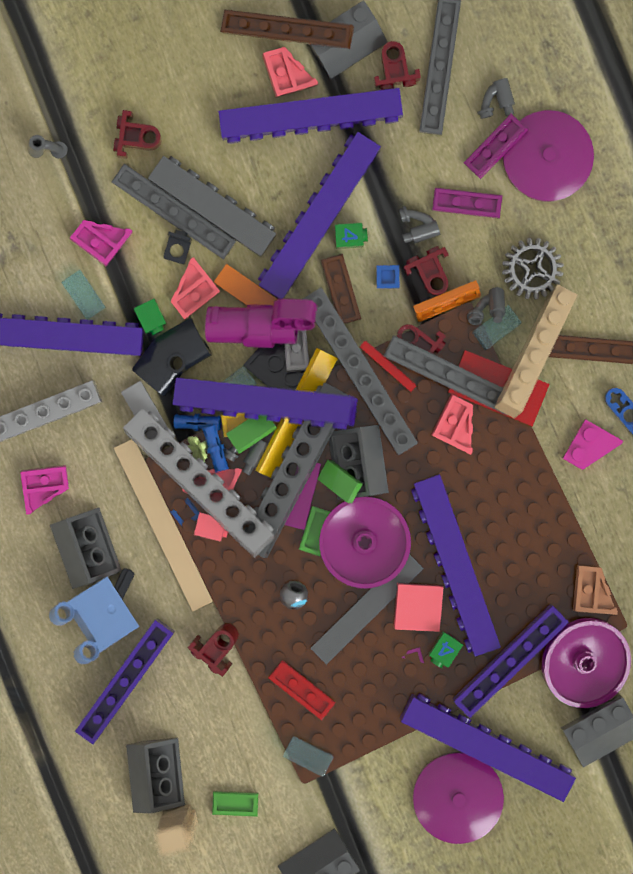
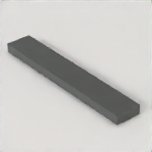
(440, 67)
(173, 211)
(443, 372)
(362, 613)

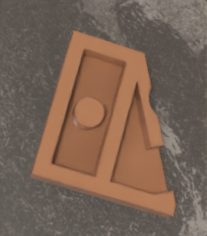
(591, 592)

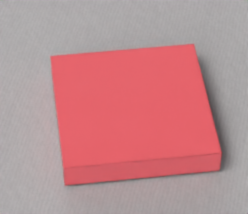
(418, 607)

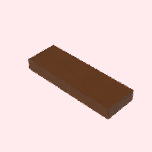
(341, 288)

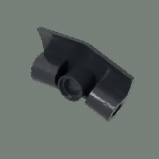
(157, 361)

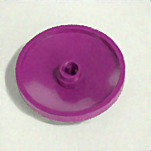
(550, 157)
(365, 542)
(586, 663)
(458, 798)

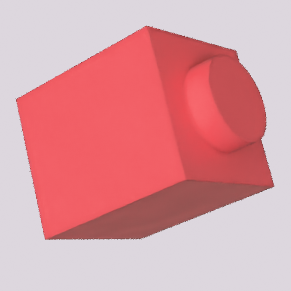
(209, 528)

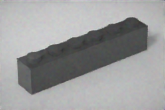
(212, 206)

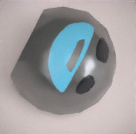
(293, 595)

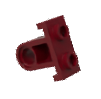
(395, 70)
(133, 134)
(429, 268)
(422, 340)
(215, 649)

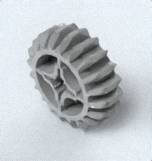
(523, 264)

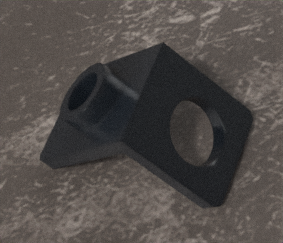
(178, 237)

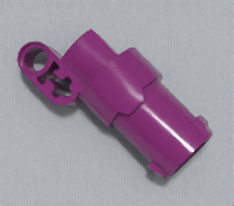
(260, 324)

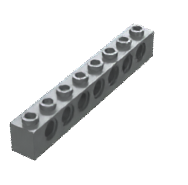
(361, 373)
(295, 483)

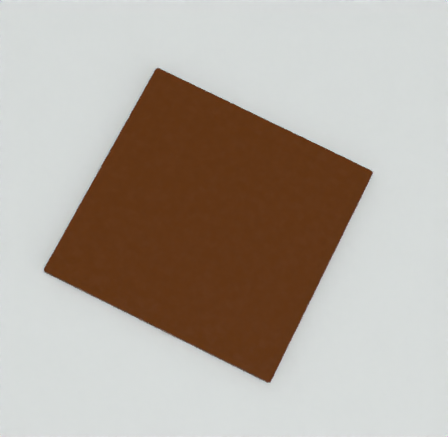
(512, 526)

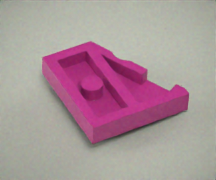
(100, 240)
(590, 445)
(43, 485)

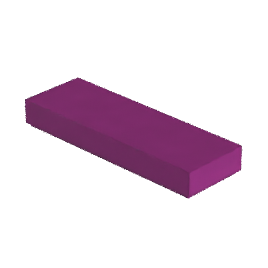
(495, 146)
(467, 203)
(300, 512)

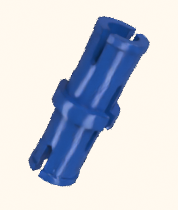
(196, 422)
(215, 448)

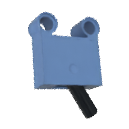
(99, 615)

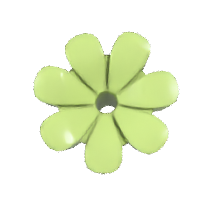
(197, 448)

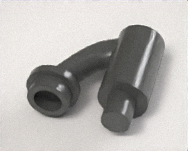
(503, 92)
(38, 144)
(422, 232)
(496, 303)
(252, 458)

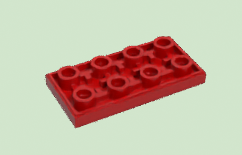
(499, 375)

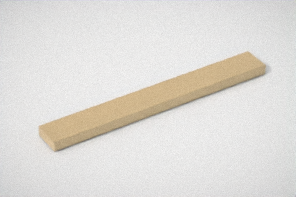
(163, 525)

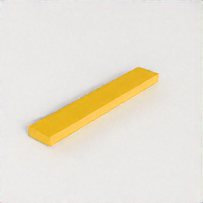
(314, 375)

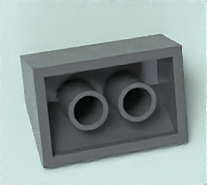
(365, 40)
(362, 456)
(85, 548)
(600, 730)
(155, 775)
(322, 856)

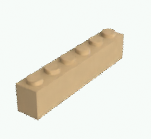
(535, 351)
(176, 829)

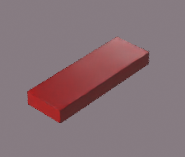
(387, 366)
(302, 690)

